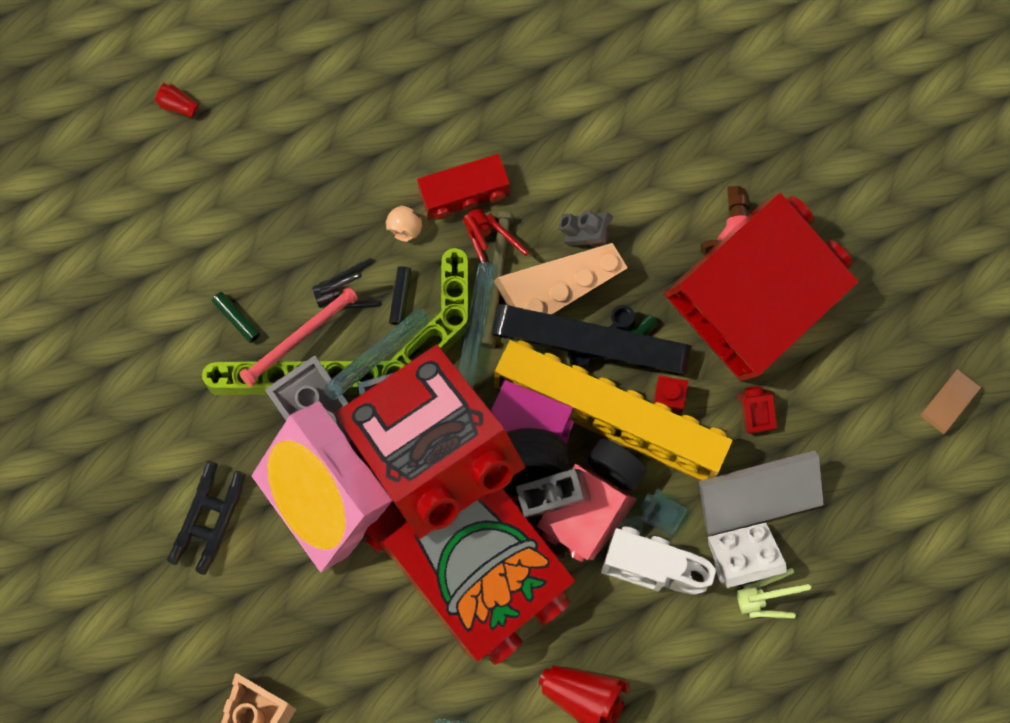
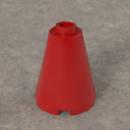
(584, 694)

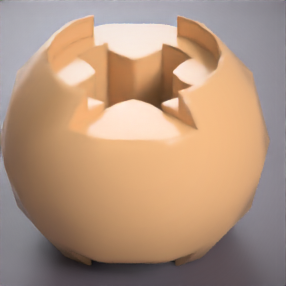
(404, 223)

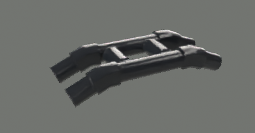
(190, 524)

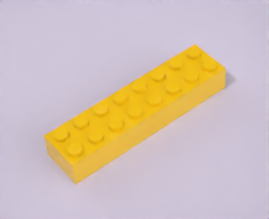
(616, 413)

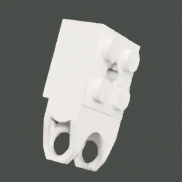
(655, 563)

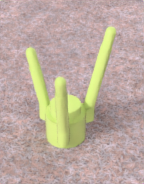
(751, 599)

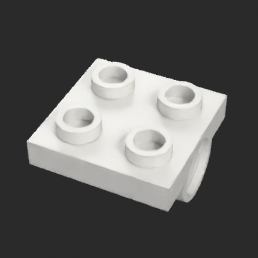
(746, 555)

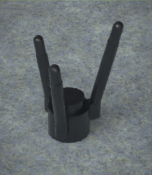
(328, 290)

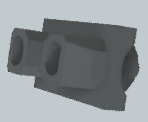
(586, 228)

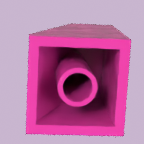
(524, 408)

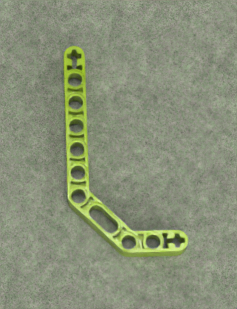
(437, 327)

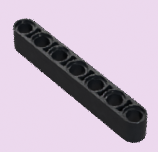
(591, 339)

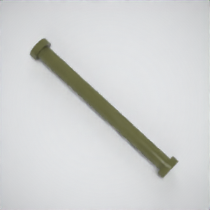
(504, 220)

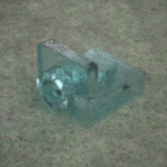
(662, 512)

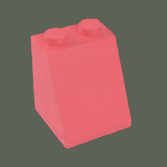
(591, 523)

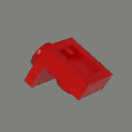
(757, 409)

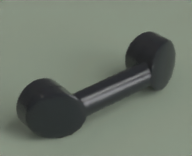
(622, 318)

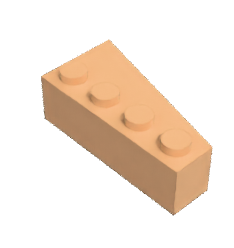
(560, 281)
(255, 705)

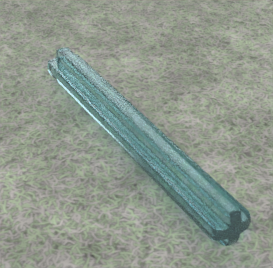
(476, 321)
(375, 354)

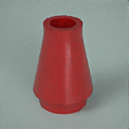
(176, 101)

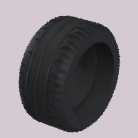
(541, 453)

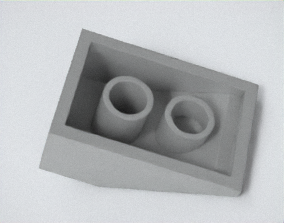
(303, 388)

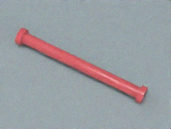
(249, 376)

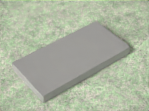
(761, 493)

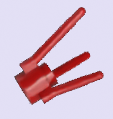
(480, 227)

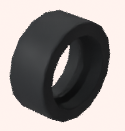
(617, 464)

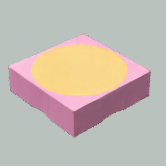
(320, 486)

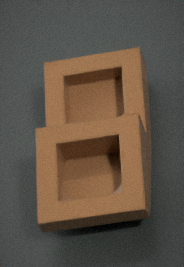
(950, 401)

